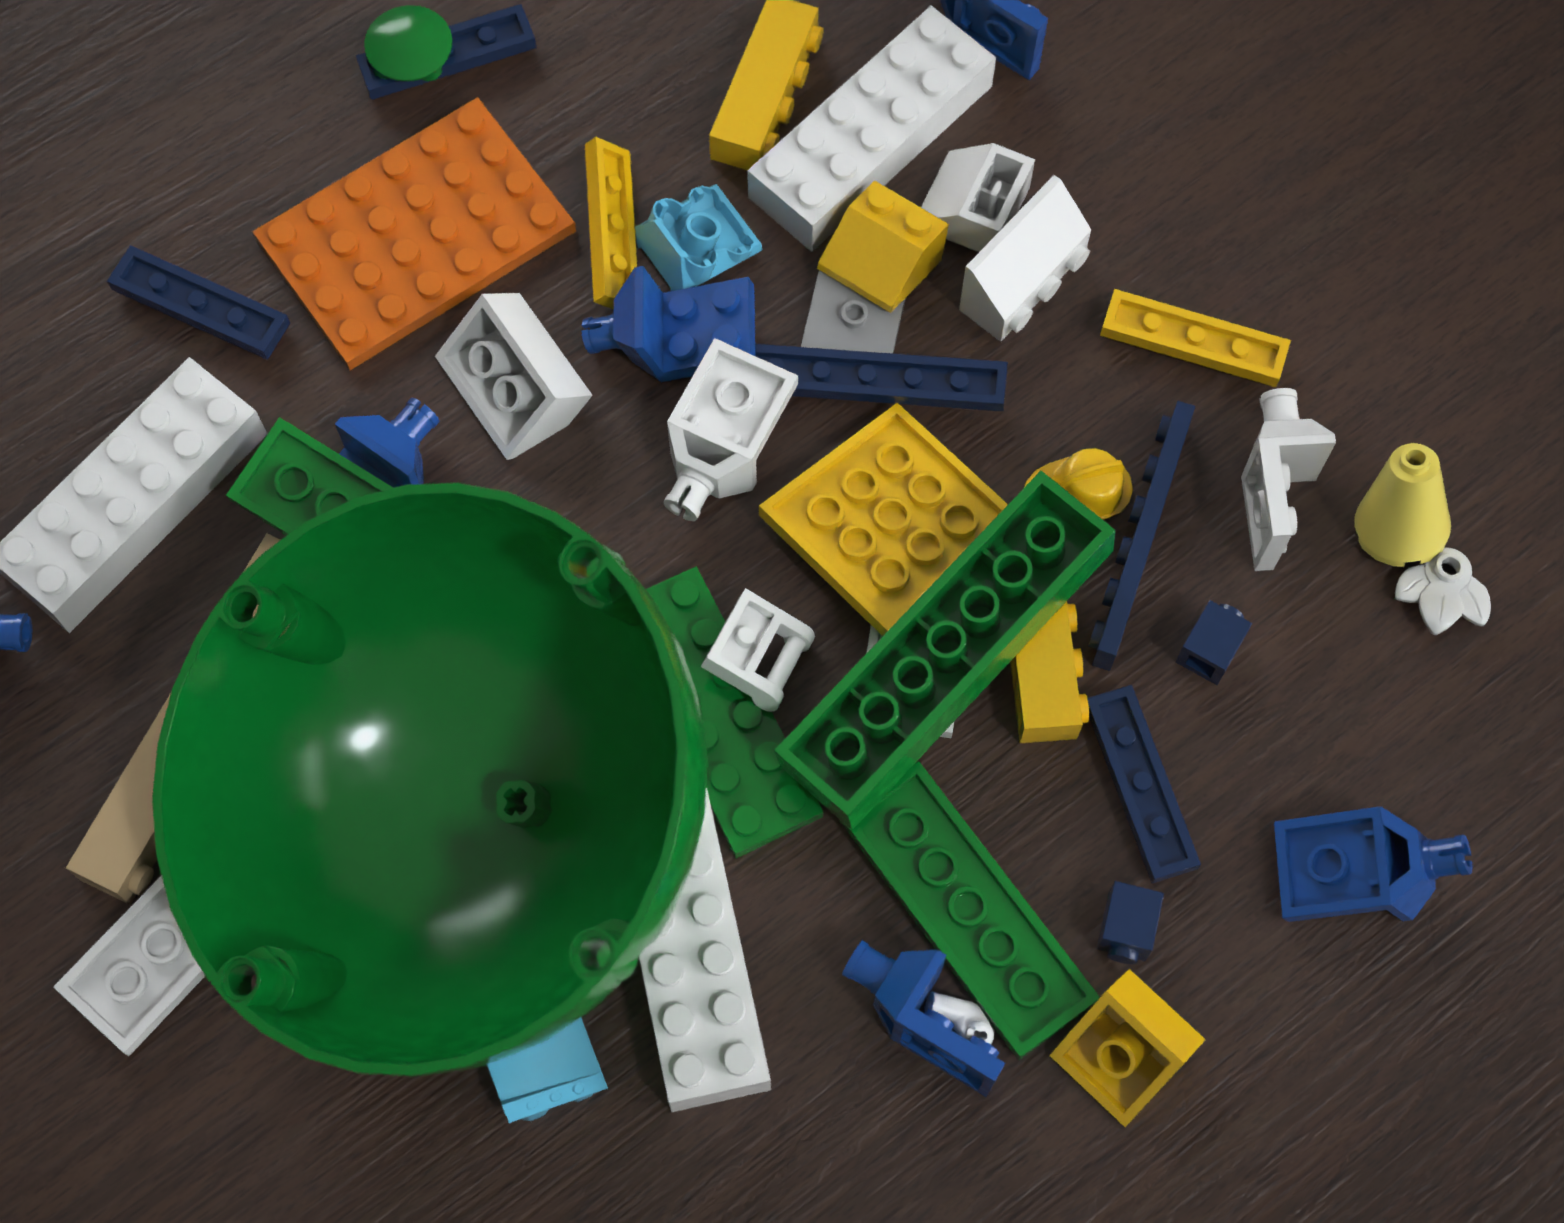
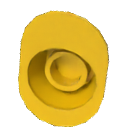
(1093, 479)

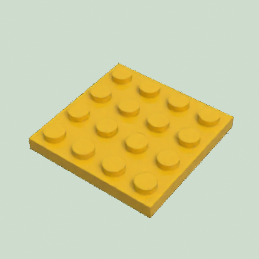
(883, 515)

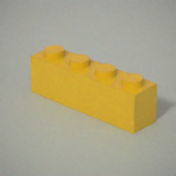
(765, 83)
(1047, 683)

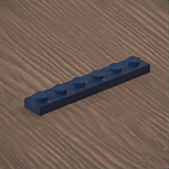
(892, 377)
(1134, 551)

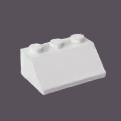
(1025, 261)
(512, 373)

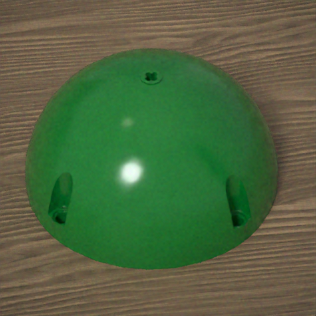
(434, 788)

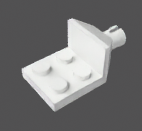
(723, 425)
(1283, 453)

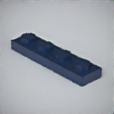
(473, 45)
(199, 302)
(1142, 784)

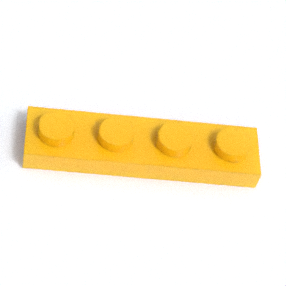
(610, 218)
(1195, 338)

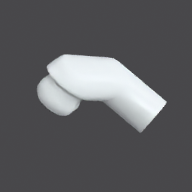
(964, 1014)

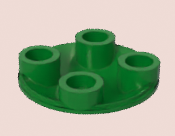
(408, 44)

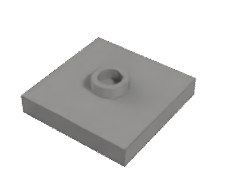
(848, 321)

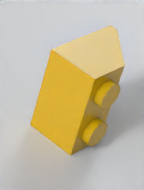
(884, 246)
(1127, 1047)

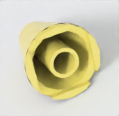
(1405, 509)

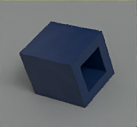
(1214, 641)
(1130, 923)

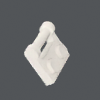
(744, 643)

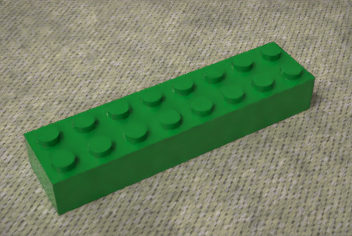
(945, 649)

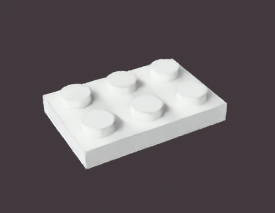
(133, 972)

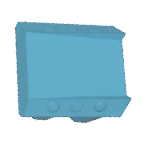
(695, 237)
(548, 1074)

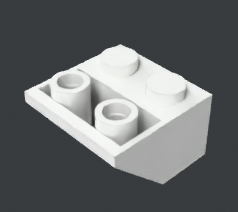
(979, 192)

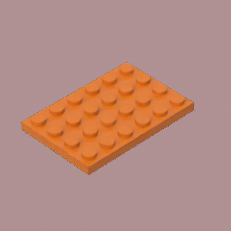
(414, 232)

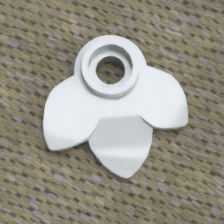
(1445, 596)

